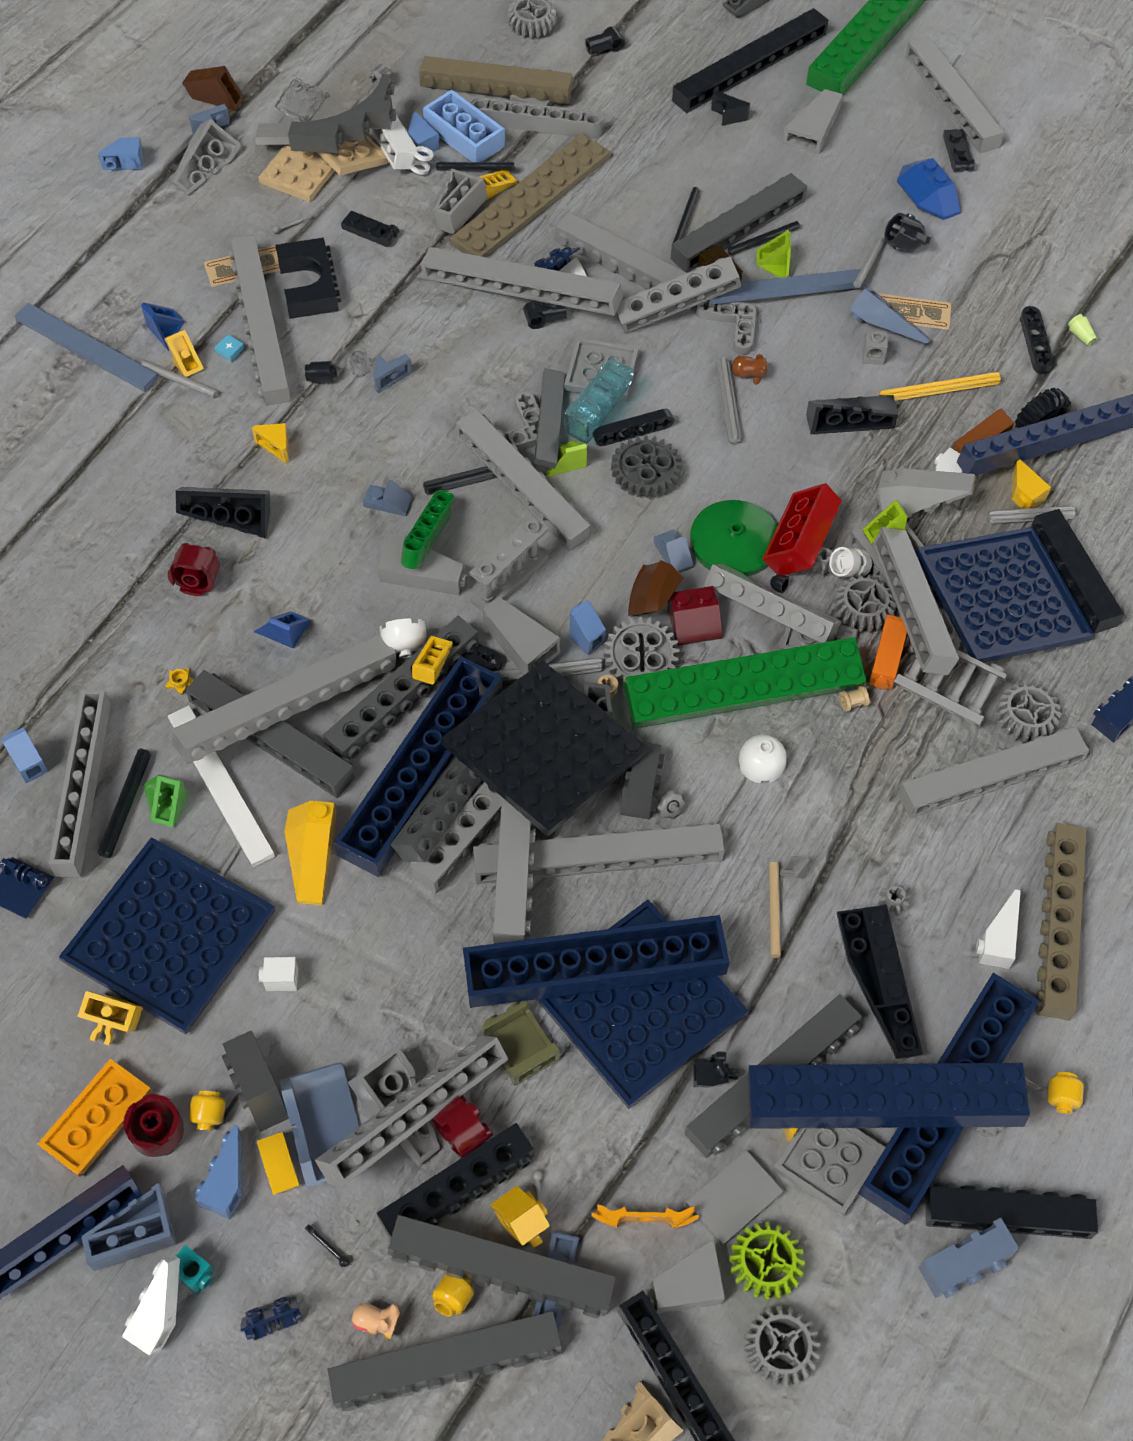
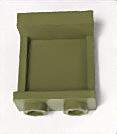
(522, 1041)

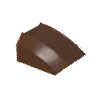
(653, 588)

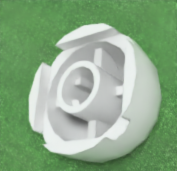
(404, 636)
(762, 758)

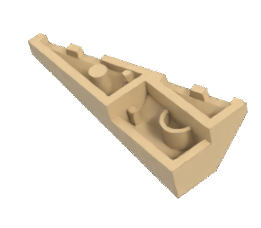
(644, 1420)

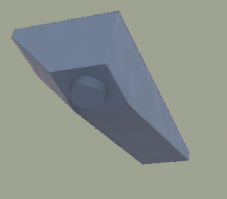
(877, 311)

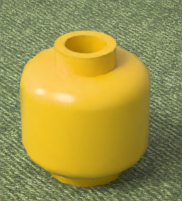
(1065, 1092)
(207, 1109)
(452, 1295)

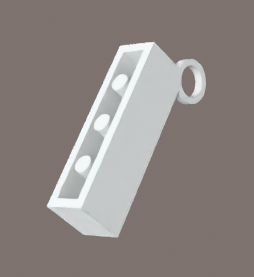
(400, 148)

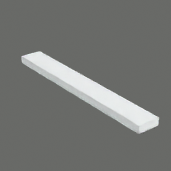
(229, 800)

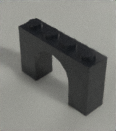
(319, 296)

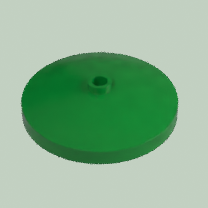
(732, 535)

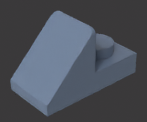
(217, 114)
(390, 373)
(389, 499)
(674, 550)

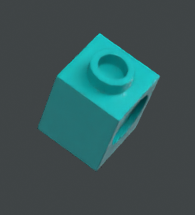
(204, 1276)

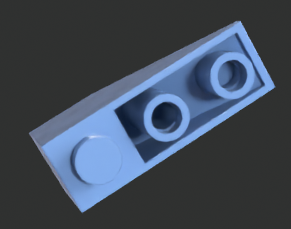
(224, 1183)

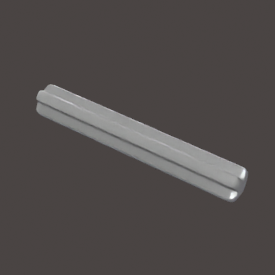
(1026, 514)

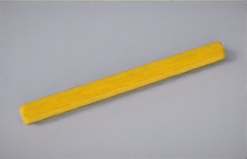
(943, 386)

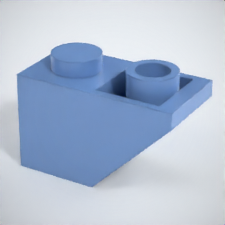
(423, 134)
(122, 155)
(586, 627)
(24, 755)

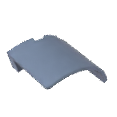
(323, 1114)

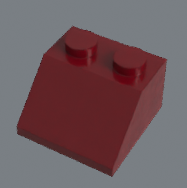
(695, 615)

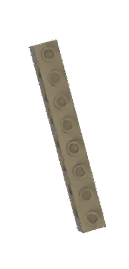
(1064, 1003)

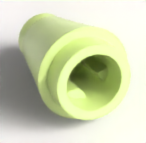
(1082, 329)

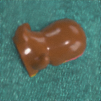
(747, 366)

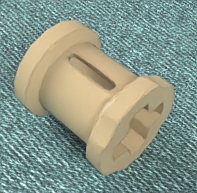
(854, 698)

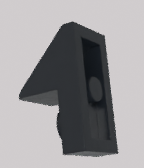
(732, 108)

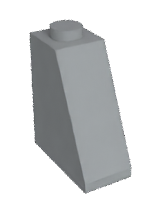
(689, 1283)

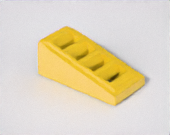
(498, 187)
(427, 672)

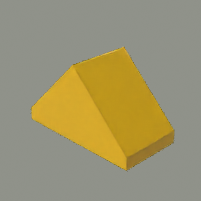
(273, 439)

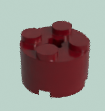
(194, 569)
(145, 1114)
(461, 1127)

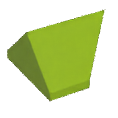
(776, 255)
(571, 456)
(890, 517)

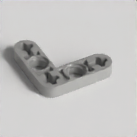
(740, 319)
(528, 431)

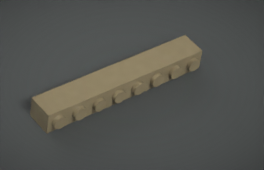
(495, 79)

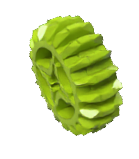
(757, 1256)

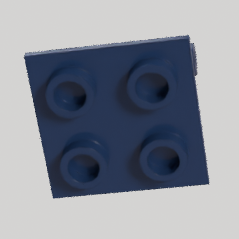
(557, 258)
(21, 886)
(255, 1318)

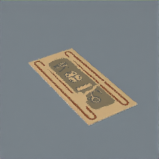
(221, 271)
(921, 311)

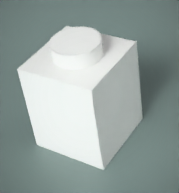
(279, 974)

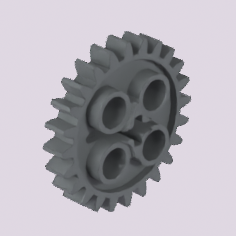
(646, 466)

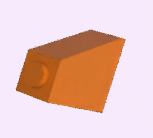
(888, 653)

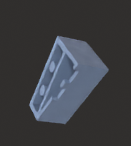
(969, 1260)

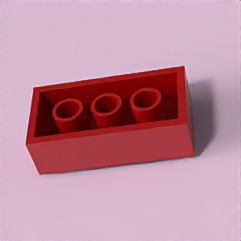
(802, 530)

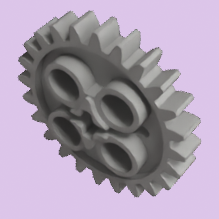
(619, 653)

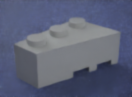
(459, 200)

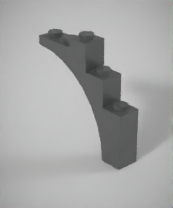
(352, 125)

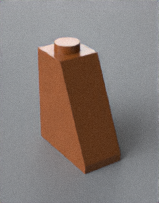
(993, 425)

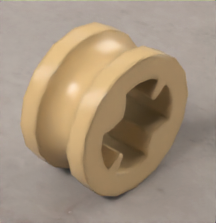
(609, 679)

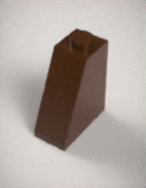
(213, 87)

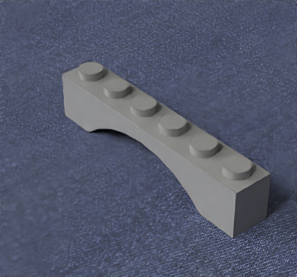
(786, 611)

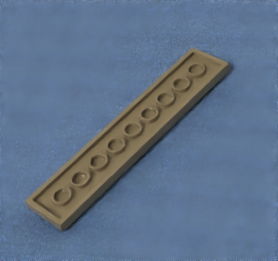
(530, 197)

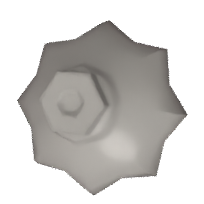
(670, 804)

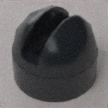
(779, 583)

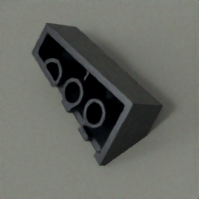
(852, 414)
(233, 508)

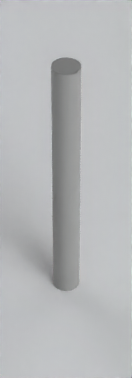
(869, 262)
(181, 379)

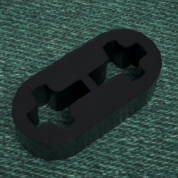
(484, 654)

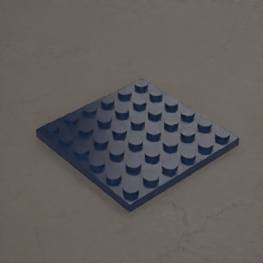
(1003, 594)
(167, 935)
(645, 1031)

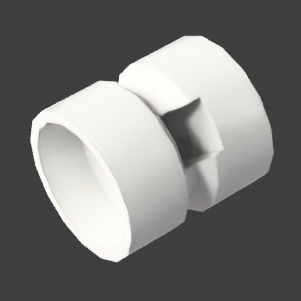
(850, 562)

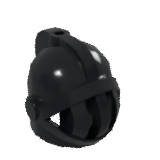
(909, 236)

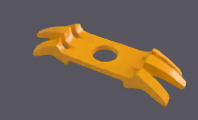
(674, 1218)

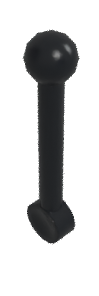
(343, 1260)

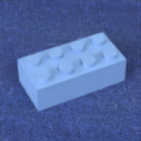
(464, 127)

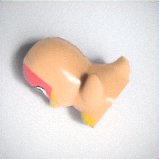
(374, 1320)

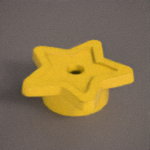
(175, 676)

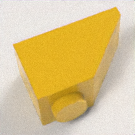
(1028, 487)

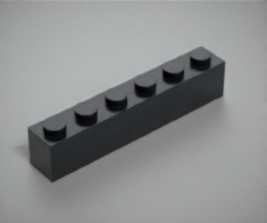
(1078, 571)
(1020, 1211)

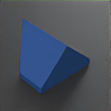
(161, 321)
(285, 628)

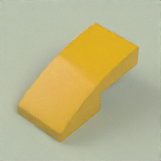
(277, 1163)

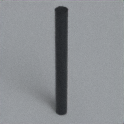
(475, 165)
(687, 214)
(762, 238)

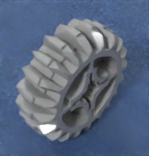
(531, 17)
(864, 603)
(1024, 717)
(790, 1356)

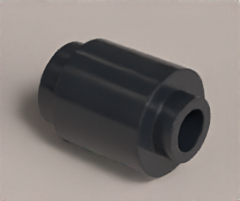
(320, 372)

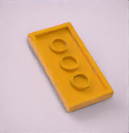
(93, 1118)

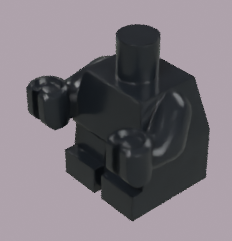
(713, 1073)

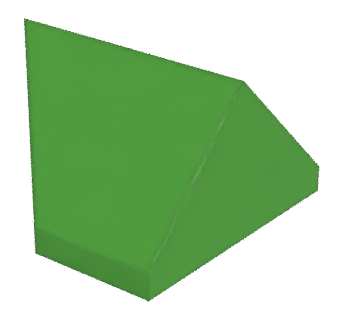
(165, 799)

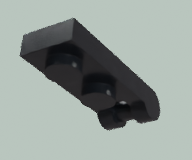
(958, 150)
(369, 228)

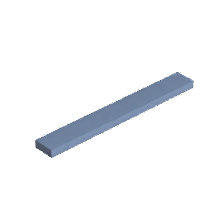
(790, 286)
(86, 347)

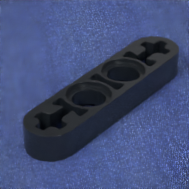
(1036, 339)
(655, 421)

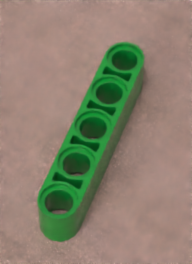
(427, 529)

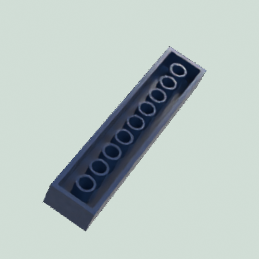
(414, 768)
(595, 961)
(887, 1095)
(917, 1153)

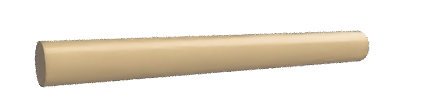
(775, 942)

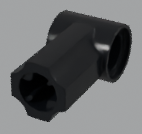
(609, 39)
(539, 314)

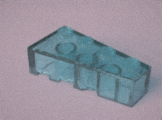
(597, 400)

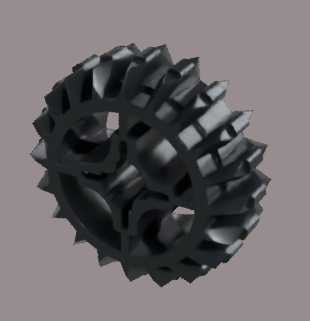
(1043, 407)

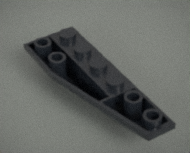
(879, 972)

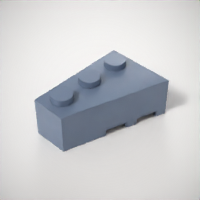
(131, 1232)

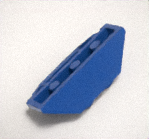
(930, 188)

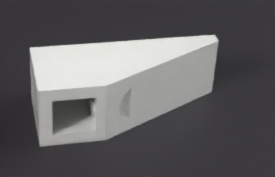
(156, 1314)

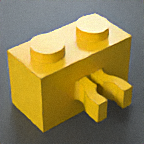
(109, 1012)
(521, 1216)

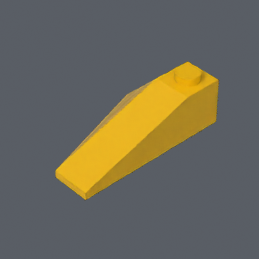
(309, 846)

